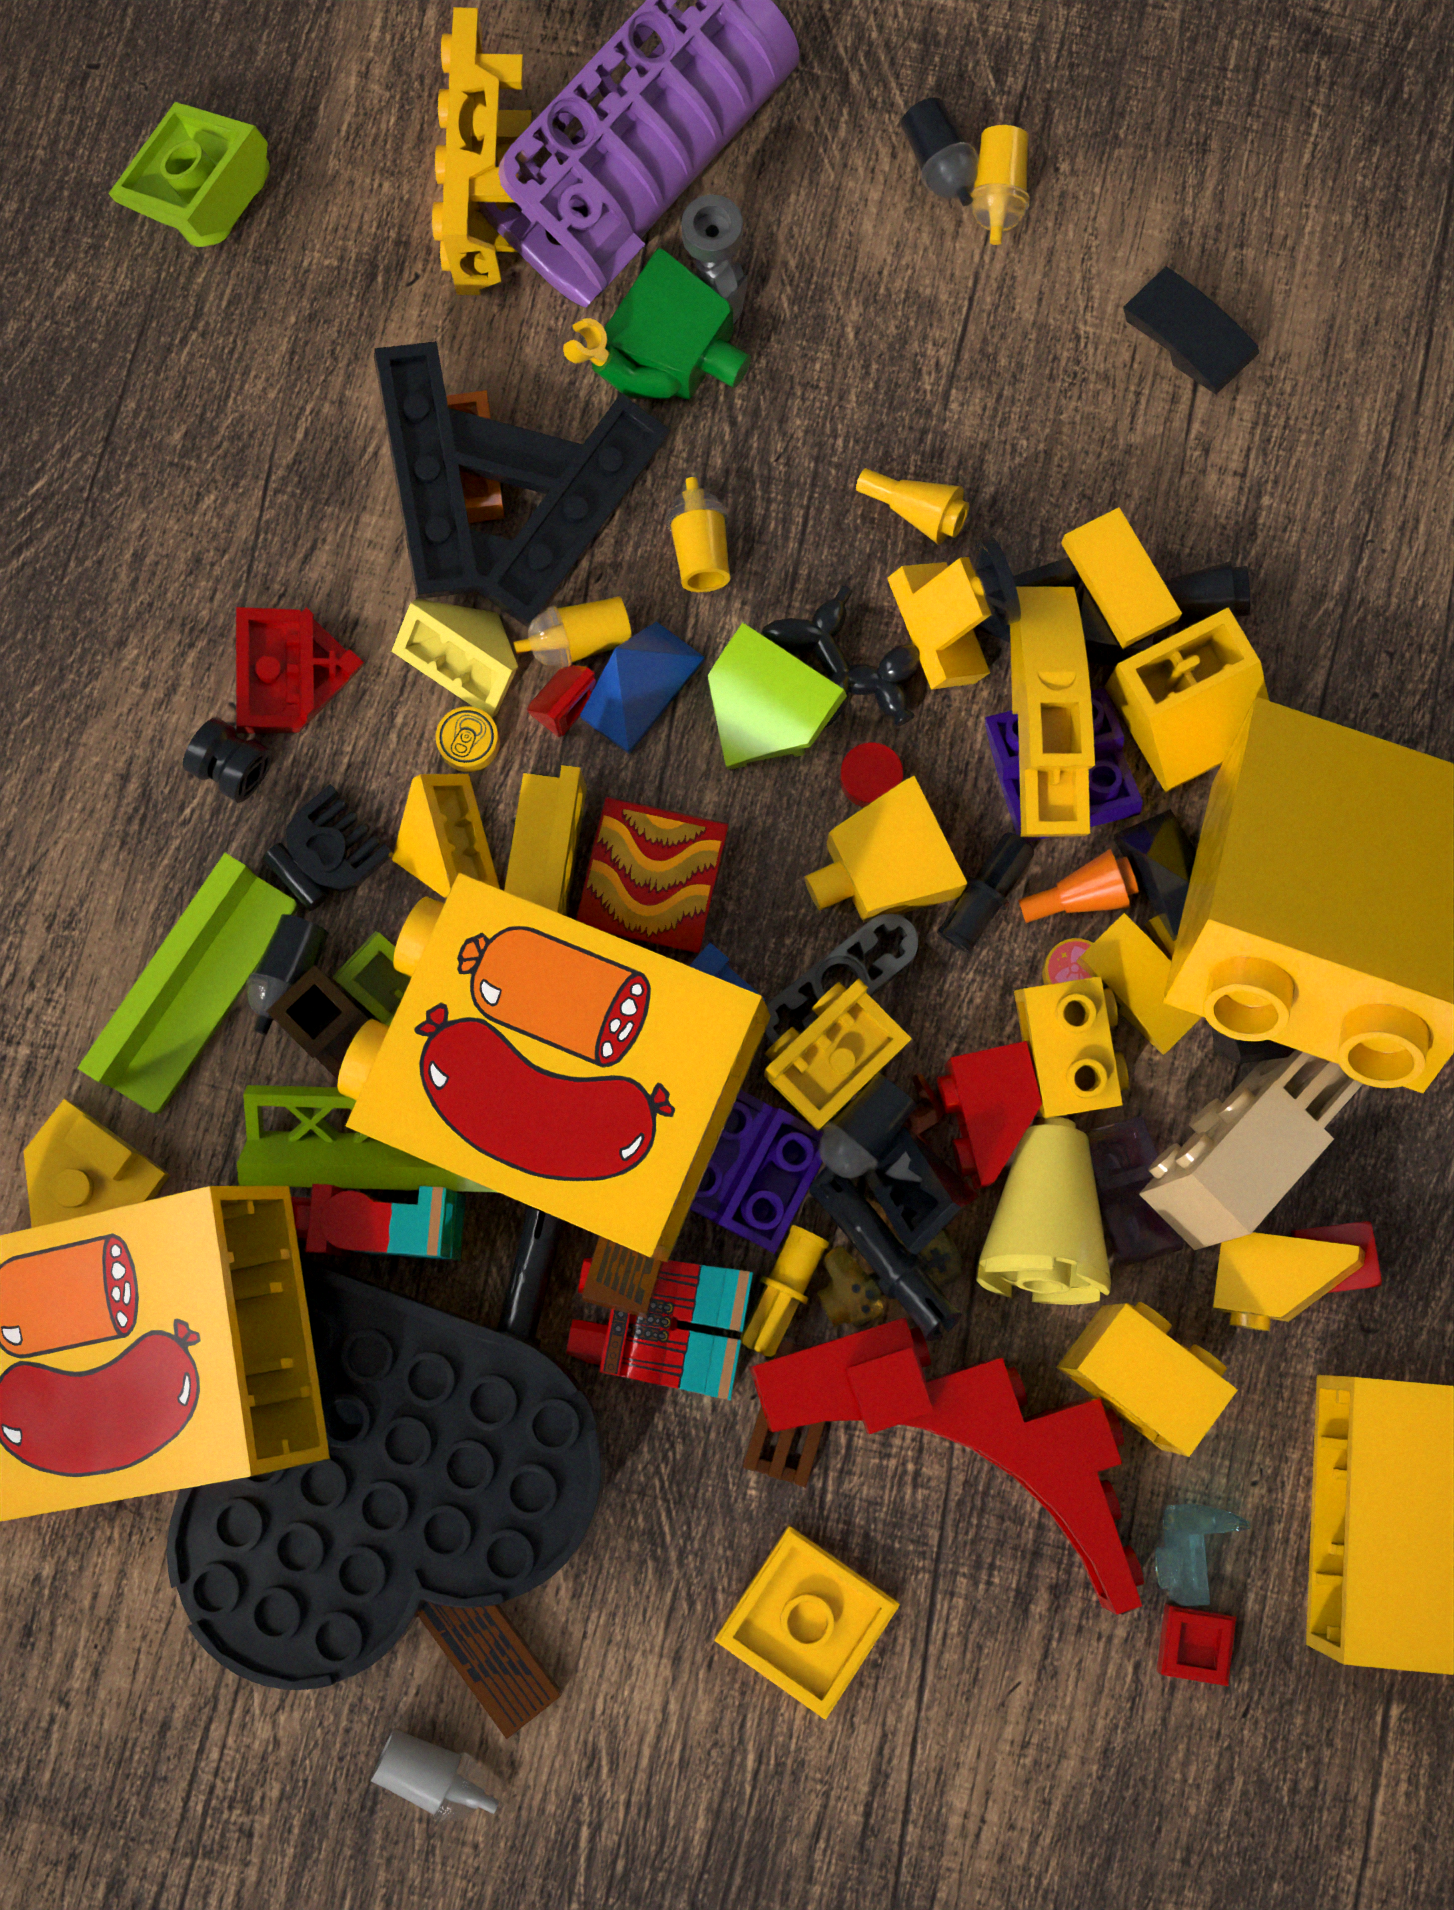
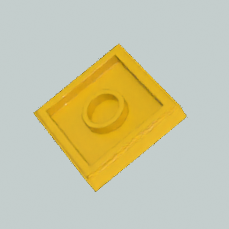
(807, 1621)

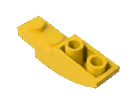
(1053, 713)

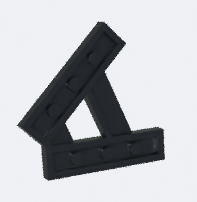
(437, 442)

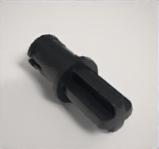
(986, 892)

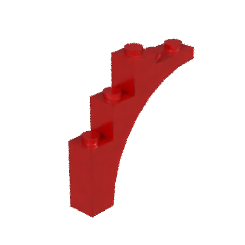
(978, 1407)

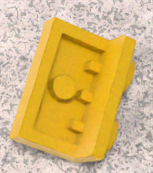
(835, 1053)

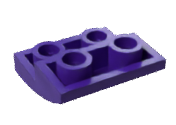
(1111, 783)
(758, 1172)

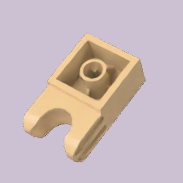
(1248, 1149)

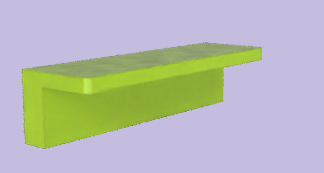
(188, 986)

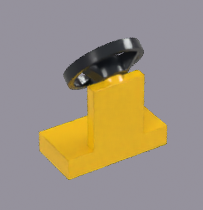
(946, 604)

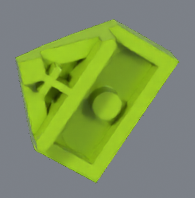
(767, 700)

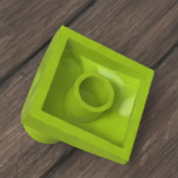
(195, 173)

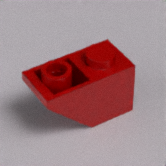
(993, 1104)

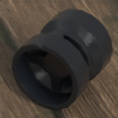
(227, 759)

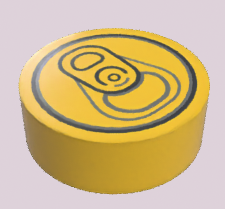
(467, 739)

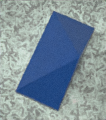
(639, 685)

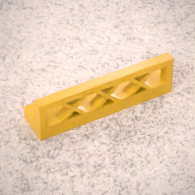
(547, 838)

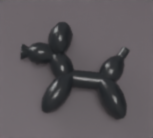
(818, 635)

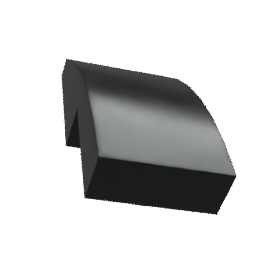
(1193, 328)

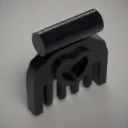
(319, 853)

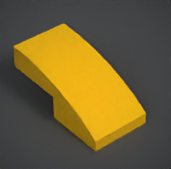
(1138, 978)

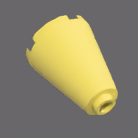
(1048, 1221)

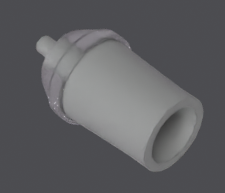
(432, 1777)

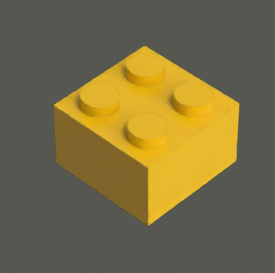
(1148, 1377)

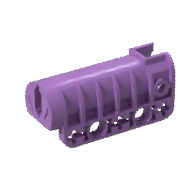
(641, 139)

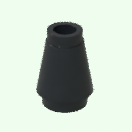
(1211, 591)

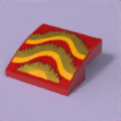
(652, 874)

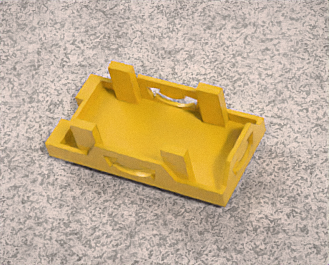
(468, 160)

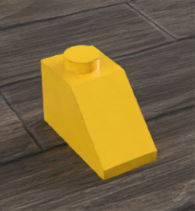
(1278, 1276)

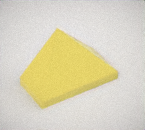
(459, 650)

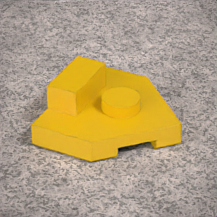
(84, 1169)

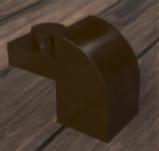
(319, 1018)

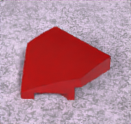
(286, 669)

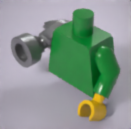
(673, 322)

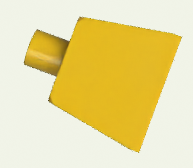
(888, 858)

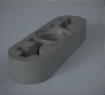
(865, 940)

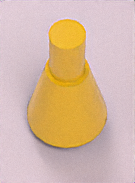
(929, 507)

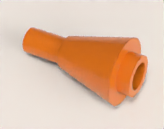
(1093, 887)

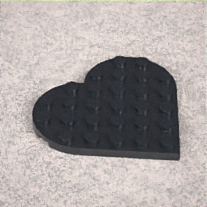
(449, 1481)

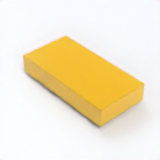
(1121, 577)

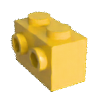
(1072, 1045)

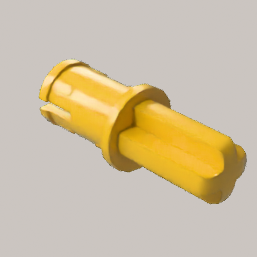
(783, 1291)

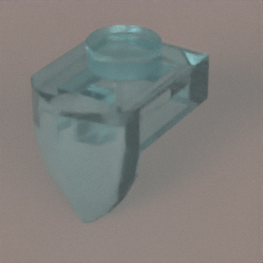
(1182, 1561)

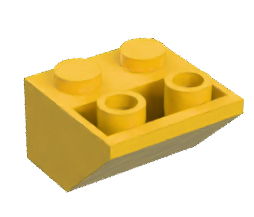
(1189, 697)

